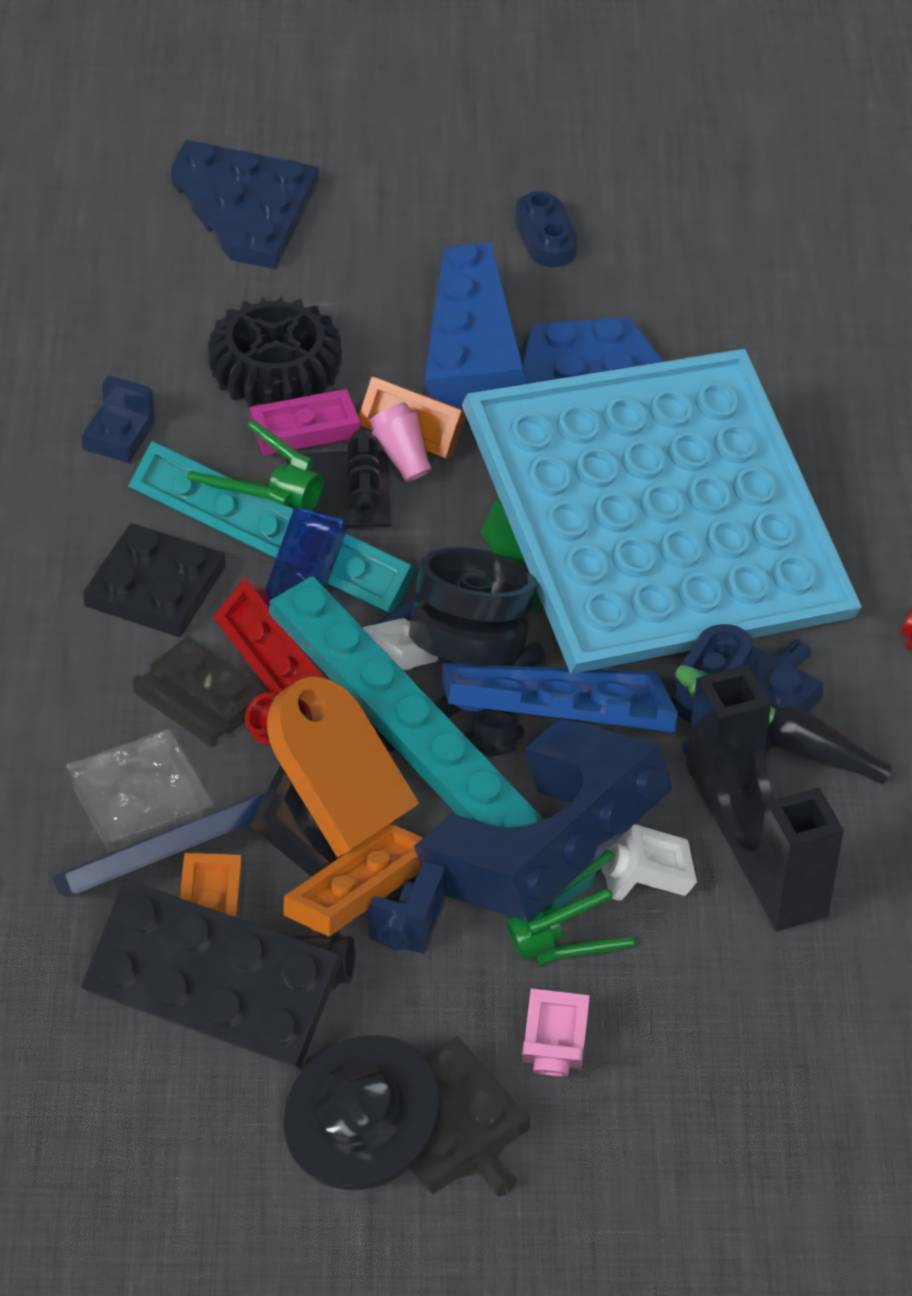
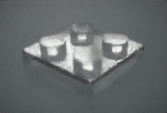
(138, 789)

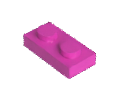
(308, 420)

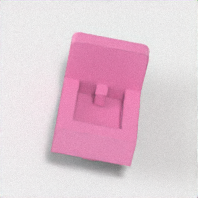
(555, 1032)

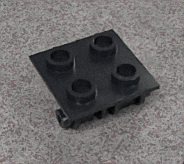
(354, 482)

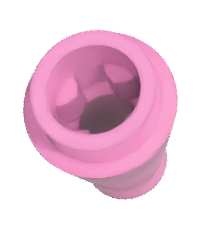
(402, 441)

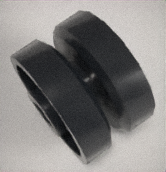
(472, 606)

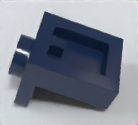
(121, 421)
(413, 918)

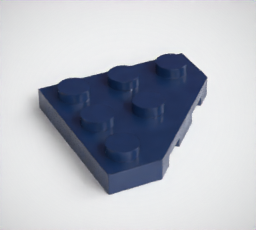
(245, 198)

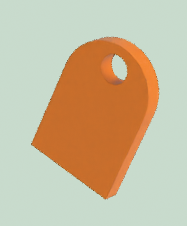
(337, 763)

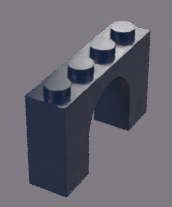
(523, 868)

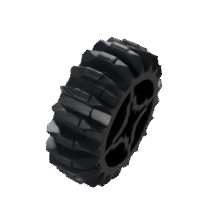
(285, 348)

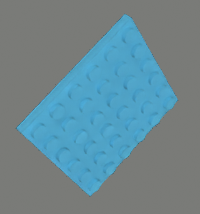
(658, 508)

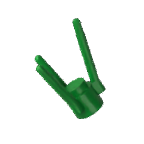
(288, 486)
(539, 935)

